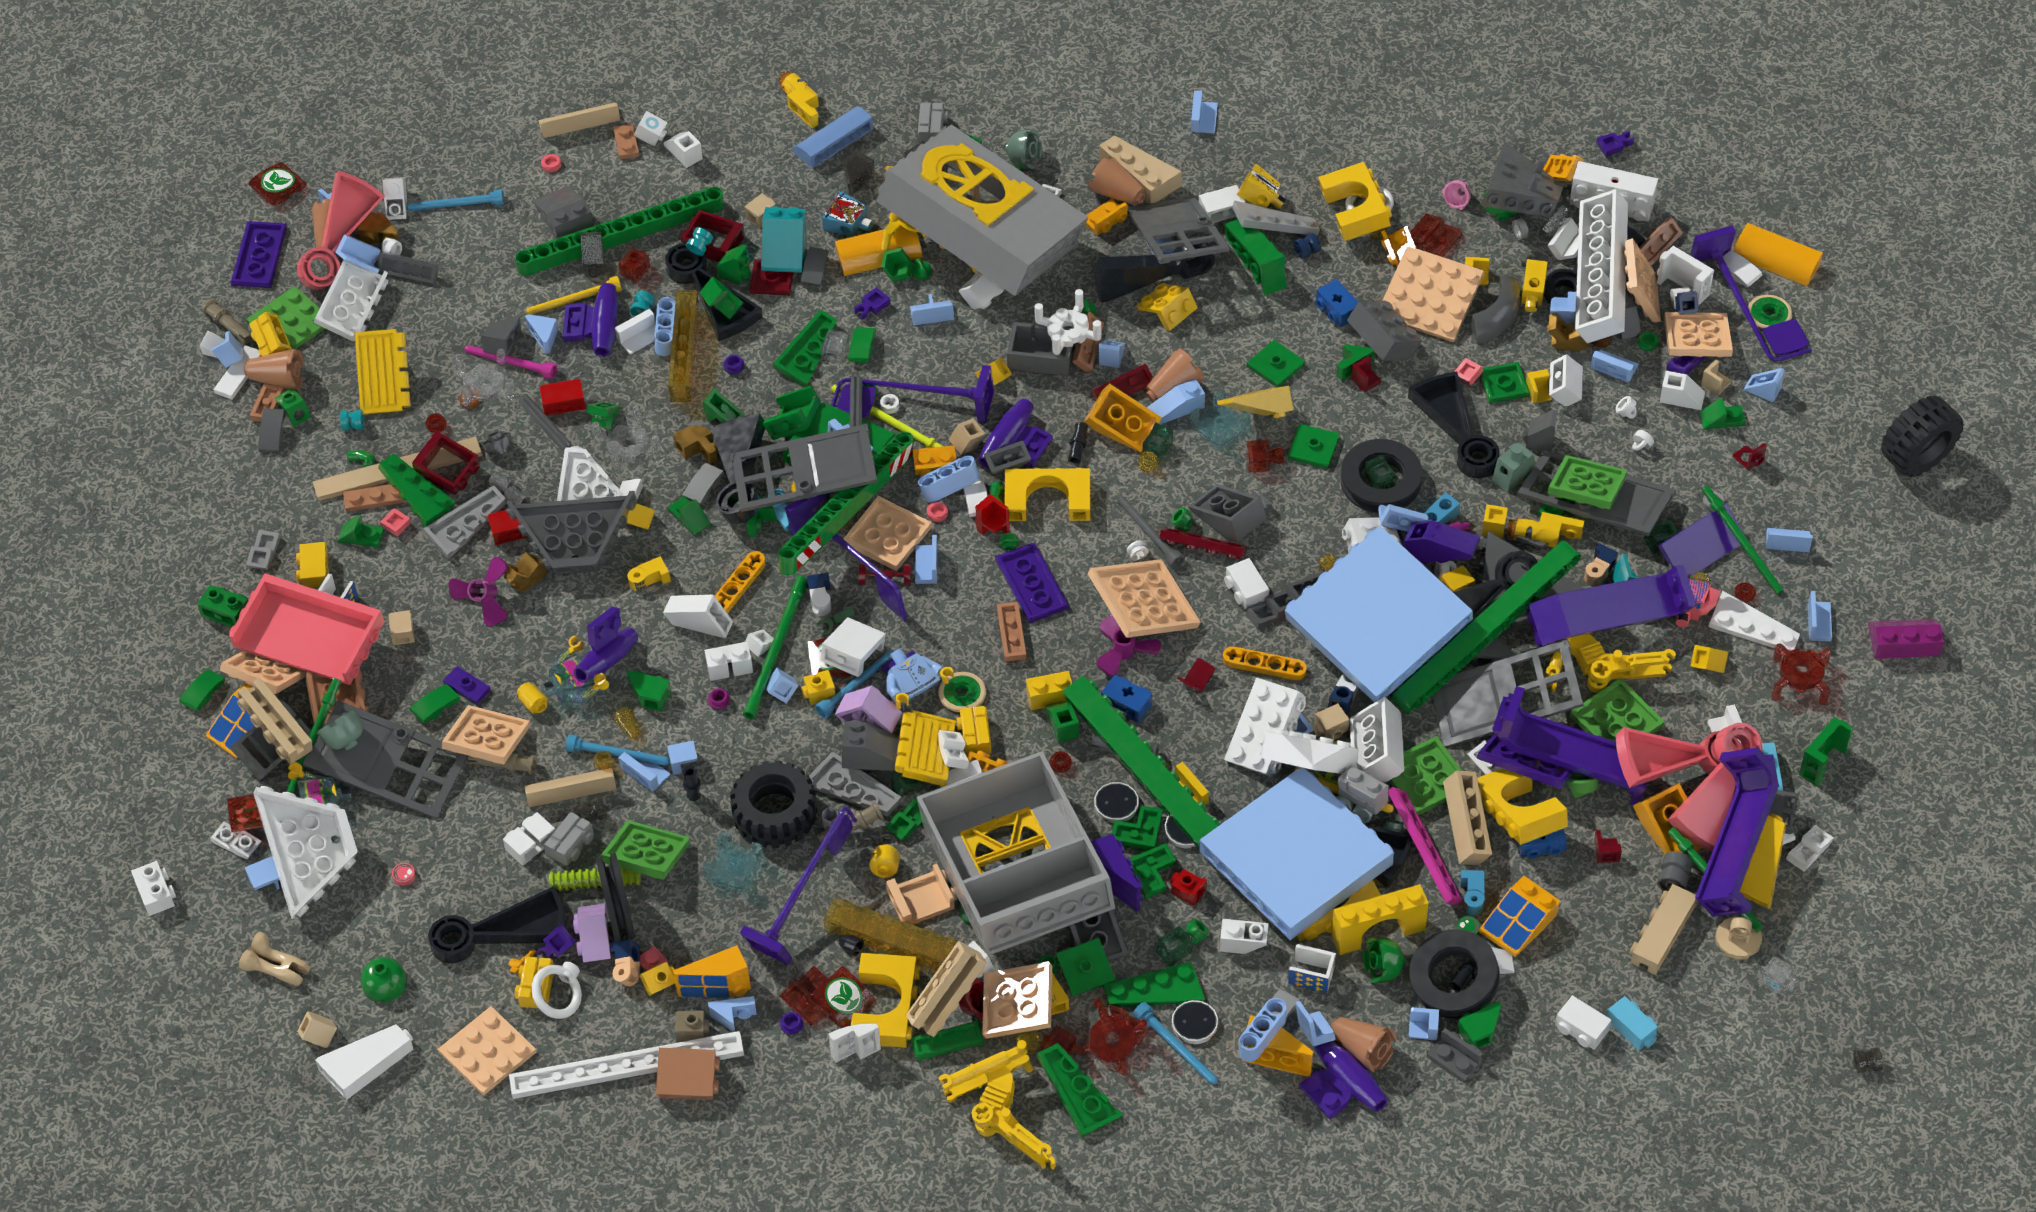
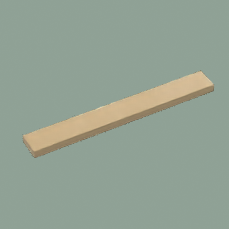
(372, 476)

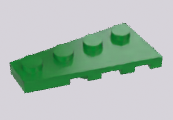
(804, 352)
(414, 488)
(1159, 987)
(1082, 1100)

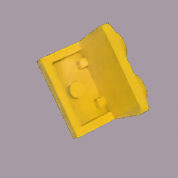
(1171, 304)

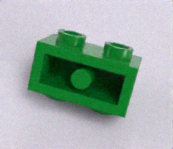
(221, 605)

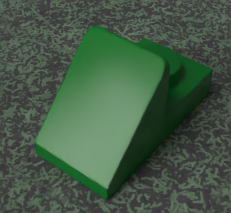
(722, 298)
(1352, 355)
(719, 407)
(603, 413)
(1719, 416)
(689, 515)
(756, 522)
(360, 534)

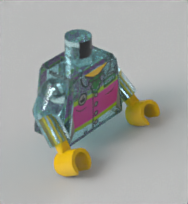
(562, 678)
(318, 786)

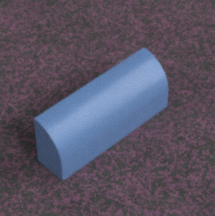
(834, 137)

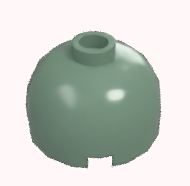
(1023, 145)
(342, 731)

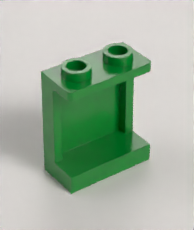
(795, 414)
(1834, 735)

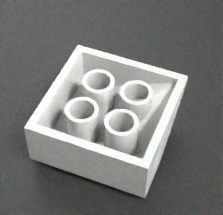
(1308, 751)

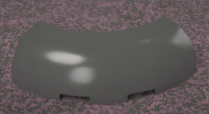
(1499, 316)

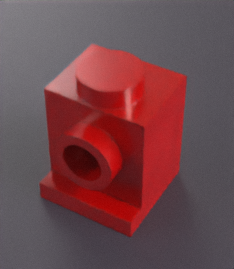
(1188, 886)

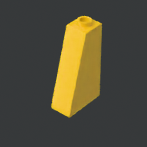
(1764, 865)

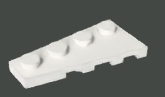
(1748, 623)

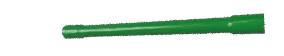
(755, 700)

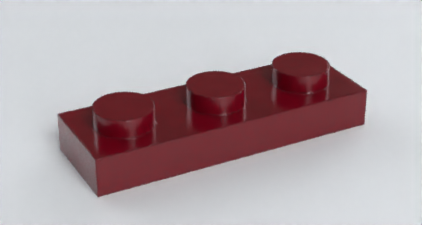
(1128, 382)

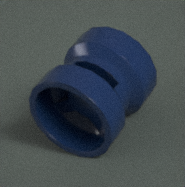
(1306, 246)

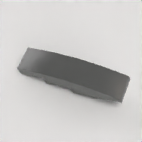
(1276, 604)

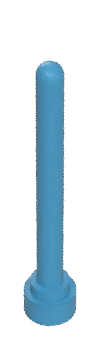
(494, 198)
(826, 707)
(575, 744)
(1145, 1012)

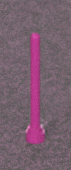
(545, 369)

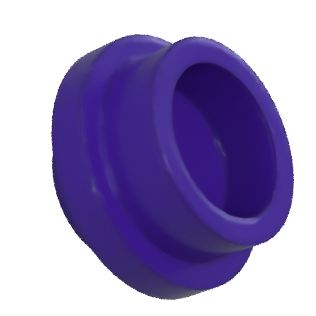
(733, 364)
(791, 1023)

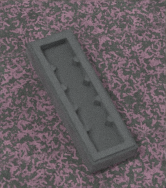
(408, 268)

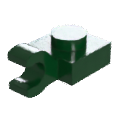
(836, 619)

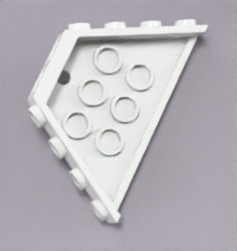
(302, 844)

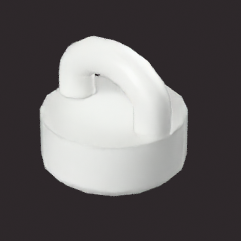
(391, 246)
(1626, 407)
(1641, 440)
(1443, 568)

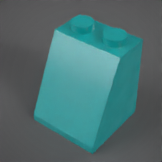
(784, 239)

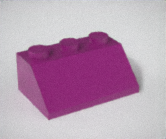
(1906, 638)

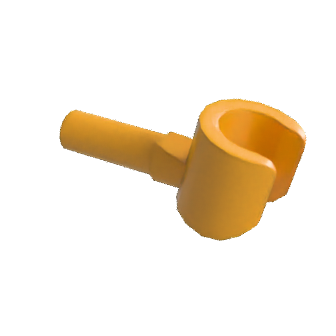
(515, 963)

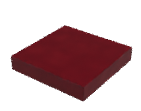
(770, 281)

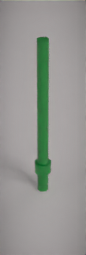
(1718, 506)
(328, 700)
(1687, 847)

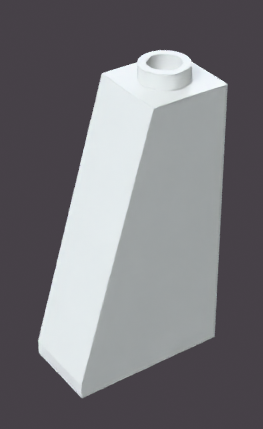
(364, 1060)

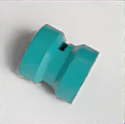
(699, 241)
(642, 302)
(352, 420)

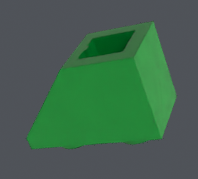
(735, 265)
(649, 690)
(1063, 721)
(1480, 1026)

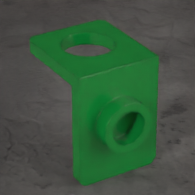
(291, 402)

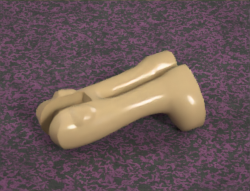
(261, 947)

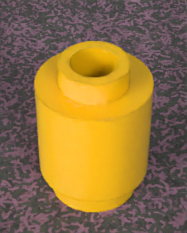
(532, 698)

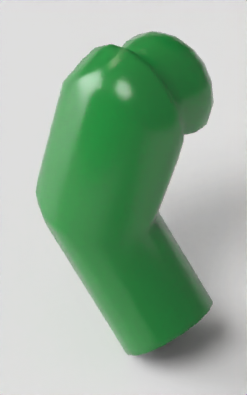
(361, 455)
(996, 488)

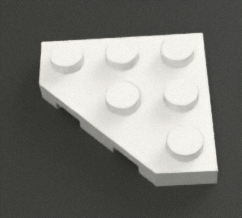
(583, 478)

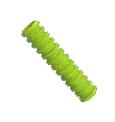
(587, 879)

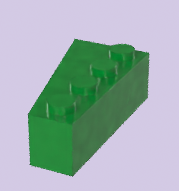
(1258, 255)

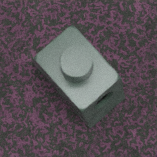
(1513, 467)

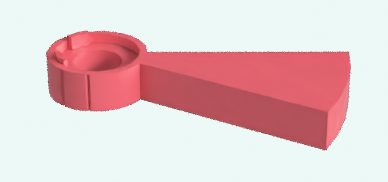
(349, 205)
(1652, 756)
(1706, 808)

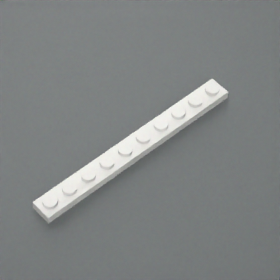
(614, 1066)

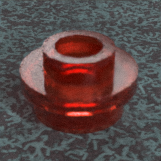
(435, 418)
(1745, 596)
(1060, 756)

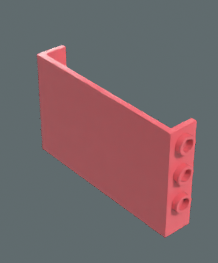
(307, 629)

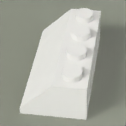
(1379, 740)

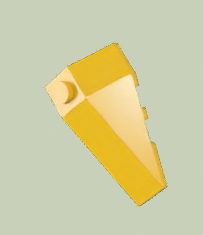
(1262, 402)

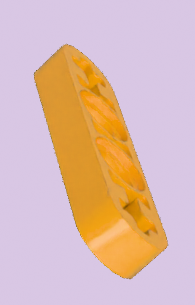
(741, 585)
(1265, 660)

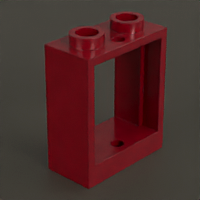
(733, 230)
(431, 449)

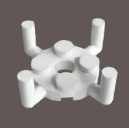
(1072, 318)

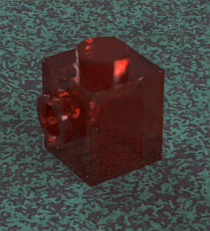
(634, 265)
(1060, 1036)

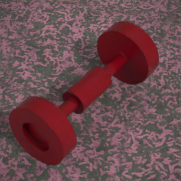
(889, 573)

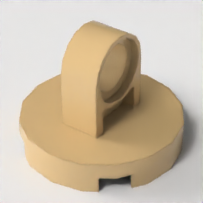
(1738, 938)

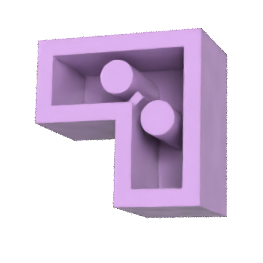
(870, 707)
(593, 930)

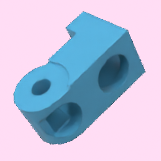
(1442, 511)
(1475, 890)

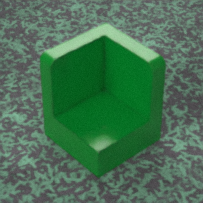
(897, 264)

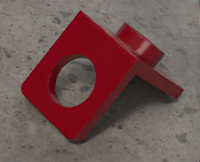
(1755, 458)
(1198, 675)

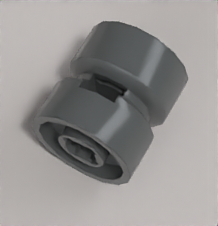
(1675, 870)

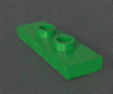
(947, 1041)

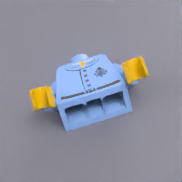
(913, 676)

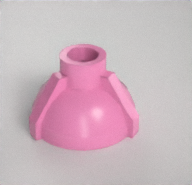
(1453, 194)

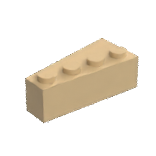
(1151, 173)

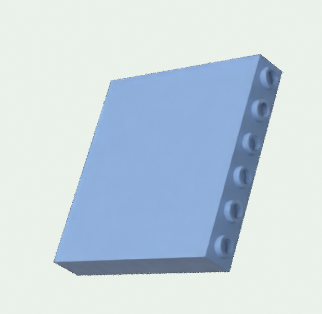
(1378, 614)
(1296, 852)

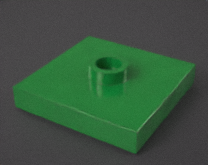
(1275, 363)
(1313, 446)
(1085, 967)

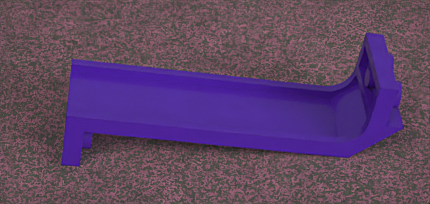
(1611, 606)
(1560, 744)
(1740, 832)

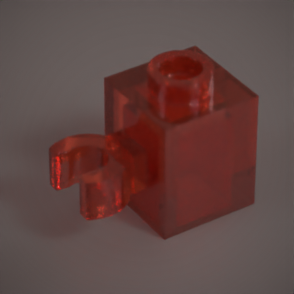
(1260, 456)

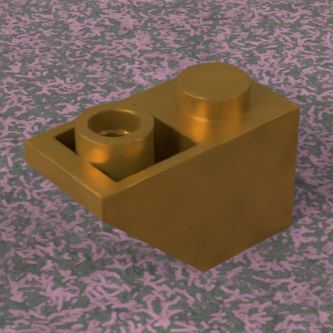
(376, 229)

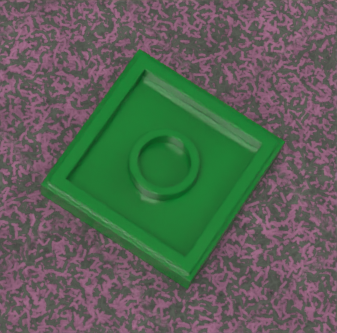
(1504, 382)

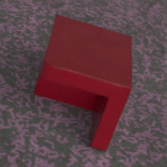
(1364, 376)
(1607, 849)

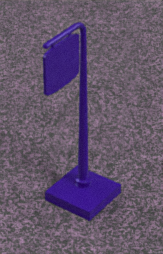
(1782, 336)
(981, 394)
(803, 510)
(768, 942)

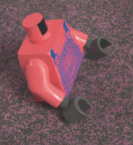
(1705, 597)

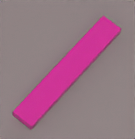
(1425, 846)

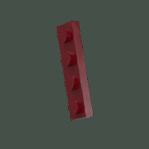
(1211, 545)

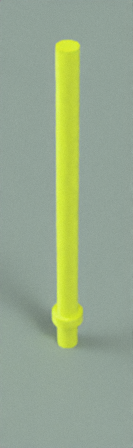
(928, 442)

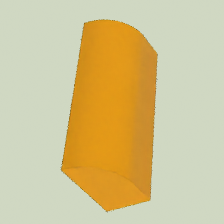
(865, 251)
(1778, 254)

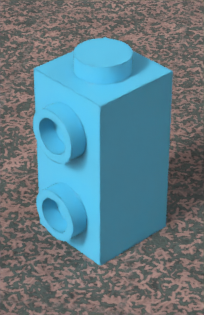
(1633, 1023)

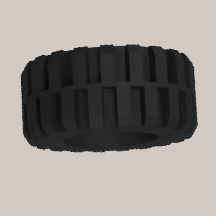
(1922, 436)
(777, 827)

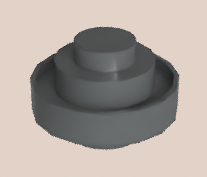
(497, 442)

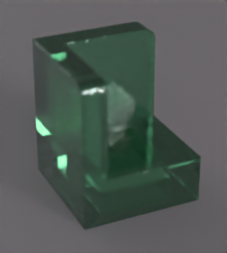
(903, 784)

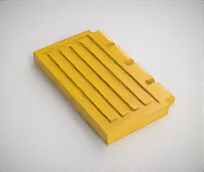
(380, 373)
(919, 747)

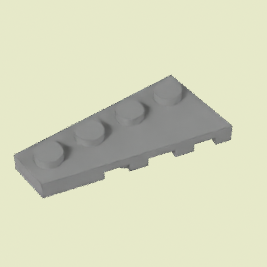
(1269, 219)
(464, 522)
(852, 785)

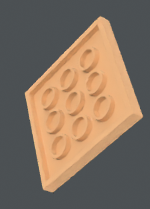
(1433, 292)
(1144, 598)

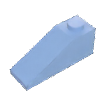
(1179, 401)

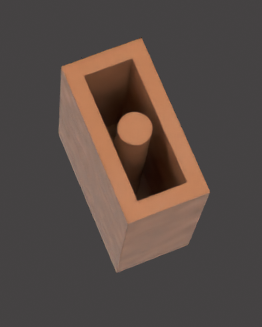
(687, 1074)

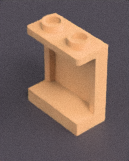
(922, 896)

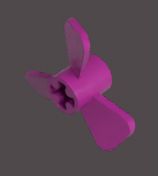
(492, 611)
(1122, 647)

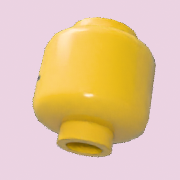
(885, 860)

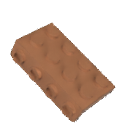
(349, 694)

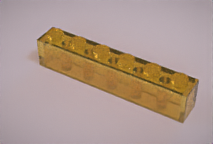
(683, 346)
(888, 933)

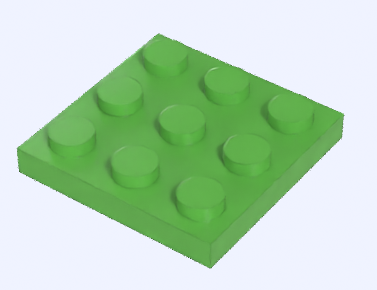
(295, 314)
(1587, 482)
(1615, 709)
(1424, 774)
(646, 849)

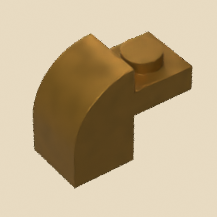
(1564, 335)
(695, 440)
(526, 572)

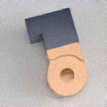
(1599, 569)
(627, 962)

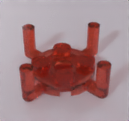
(1800, 680)
(1100, 1031)

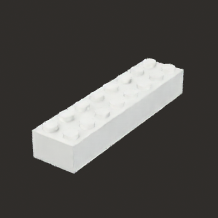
(1601, 266)

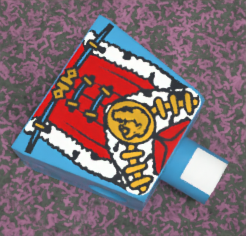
(846, 216)

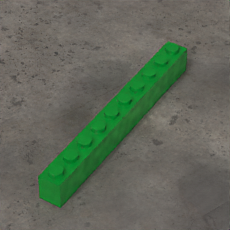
(1139, 759)

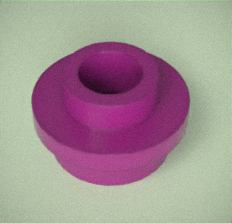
(718, 693)

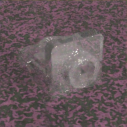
(1556, 221)

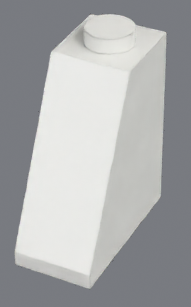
(699, 614)

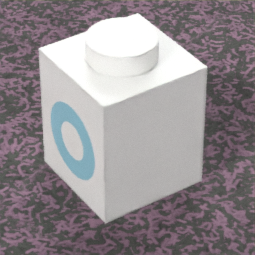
(651, 129)

